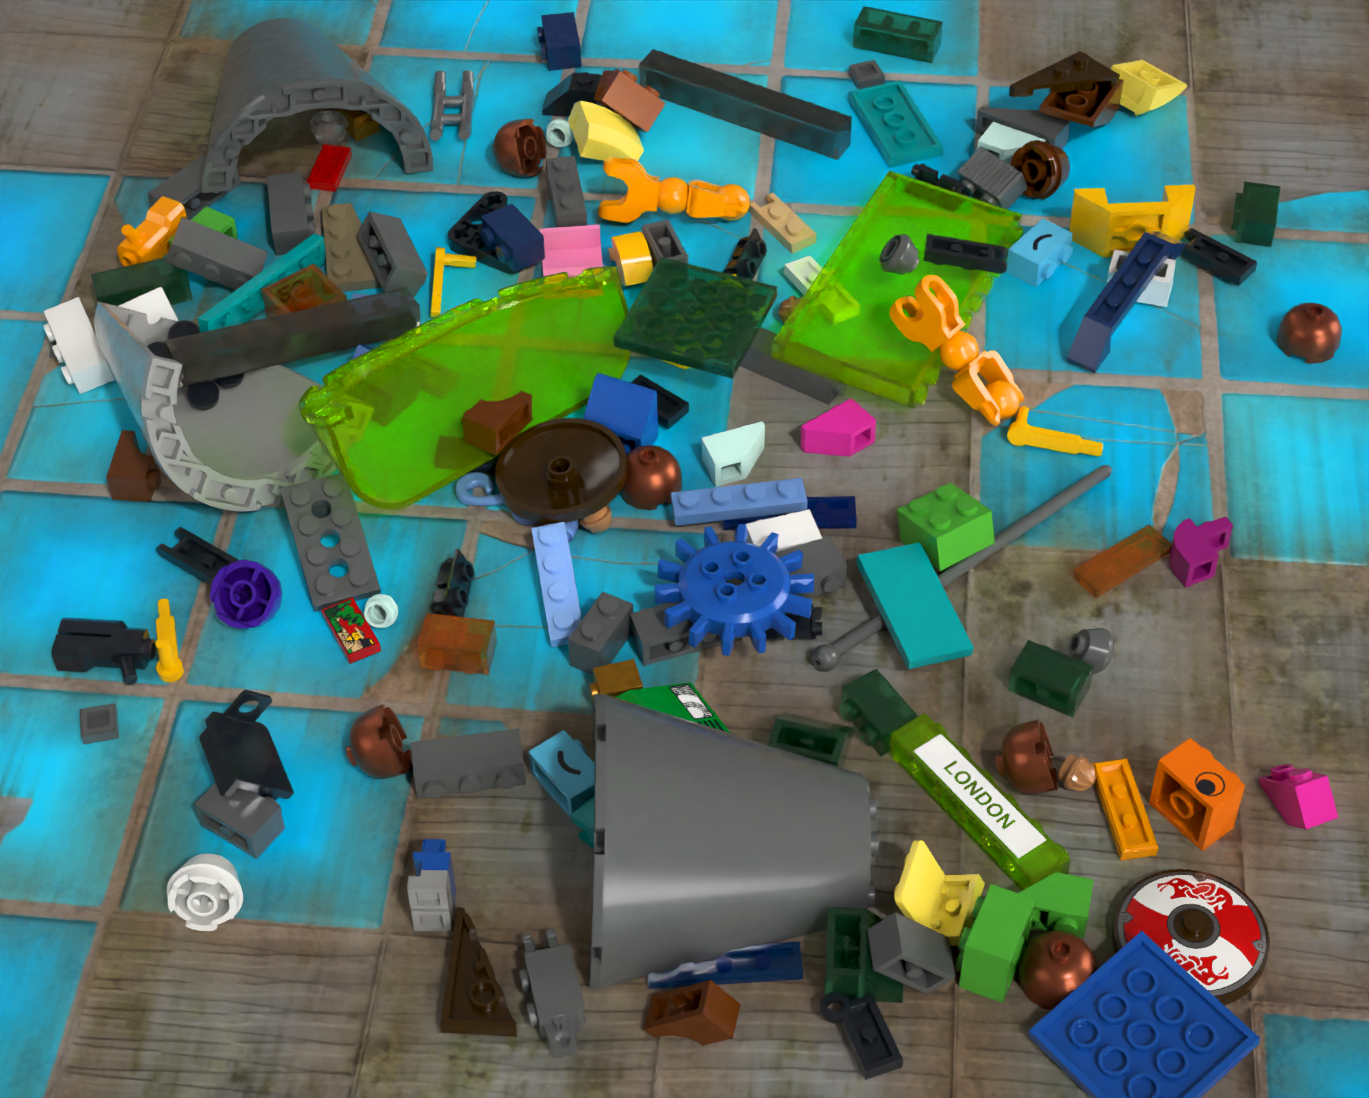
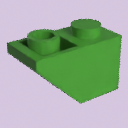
(1061, 903)

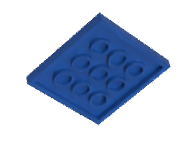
(1143, 1029)

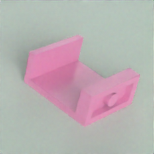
(571, 249)

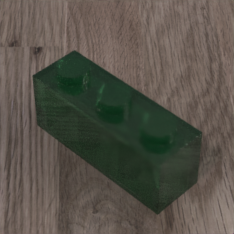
(897, 34)
(132, 281)

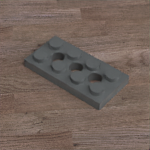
(317, 559)

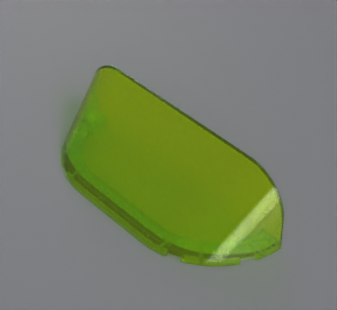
(399, 408)

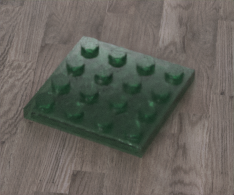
(696, 317)

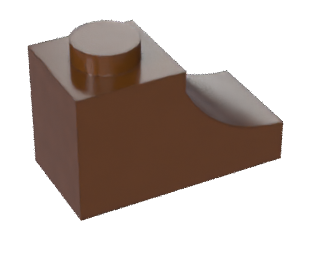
(496, 423)
(132, 473)
(693, 1012)

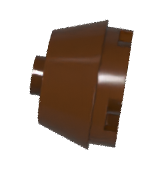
(1043, 168)

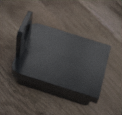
(243, 750)

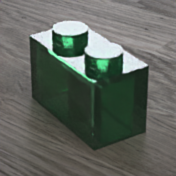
(1257, 214)
(1050, 678)
(874, 709)

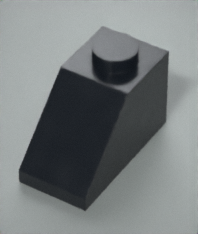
(572, 89)

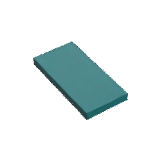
(895, 123)
(914, 605)

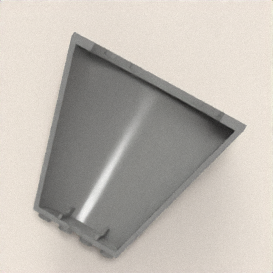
(220, 455)

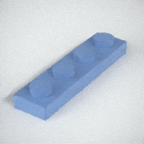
(738, 501)

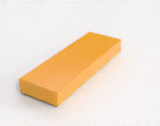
(1124, 810)

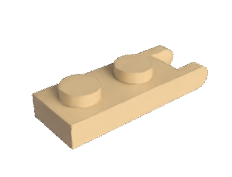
(783, 224)

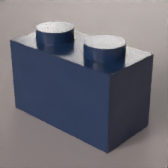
(559, 41)
(512, 237)

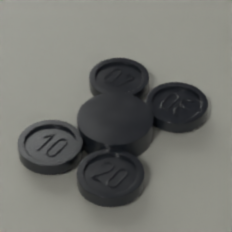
(203, 394)

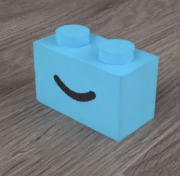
(1039, 252)
(564, 771)

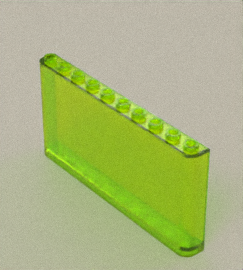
(844, 317)

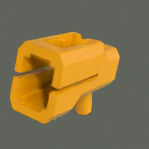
(151, 237)

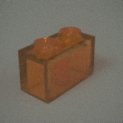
(457, 644)

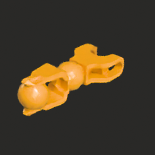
(670, 195)
(938, 324)

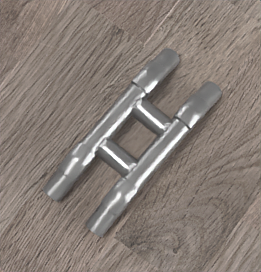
(442, 101)

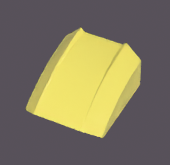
(1146, 86)
(603, 133)

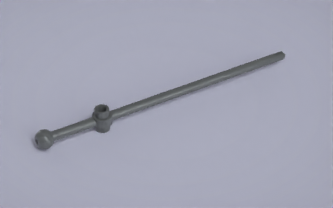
(827, 657)

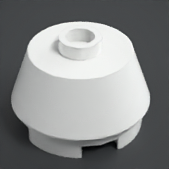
(205, 892)

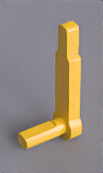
(442, 259)
(1022, 434)
(169, 665)

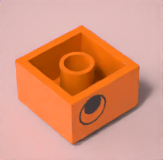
(1196, 793)

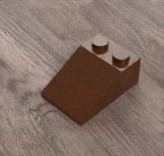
(1088, 106)

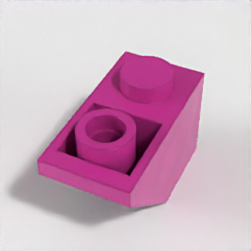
(839, 431)
(1300, 795)

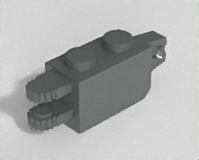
(555, 993)

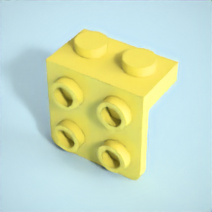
(935, 898)

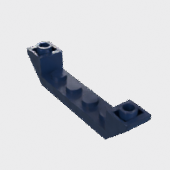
(1119, 296)

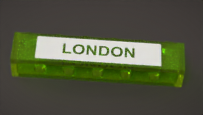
(977, 803)

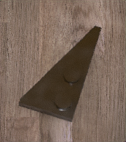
(1066, 75)
(472, 995)

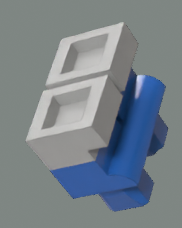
(433, 888)

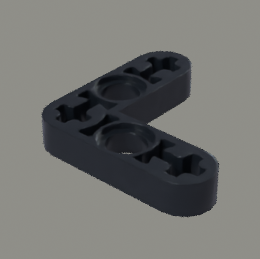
(465, 228)

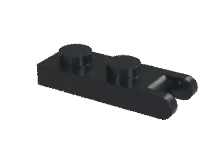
(965, 254)
(1217, 257)
(196, 555)

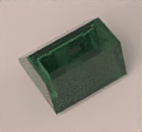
(812, 738)
(850, 960)

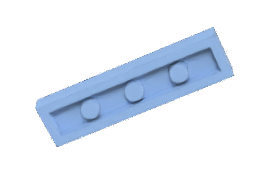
(557, 581)

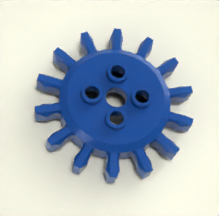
(749, 606)

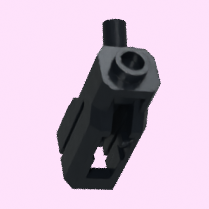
(102, 643)

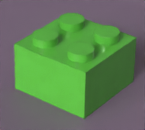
(946, 525)
(994, 942)

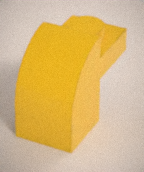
(631, 258)

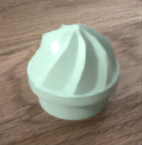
(559, 133)
(381, 611)

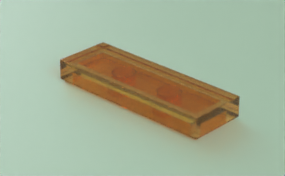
(1122, 561)

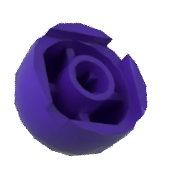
(246, 594)

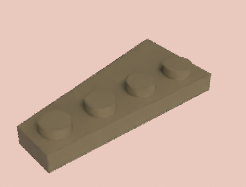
(345, 257)

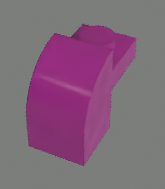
(1195, 549)

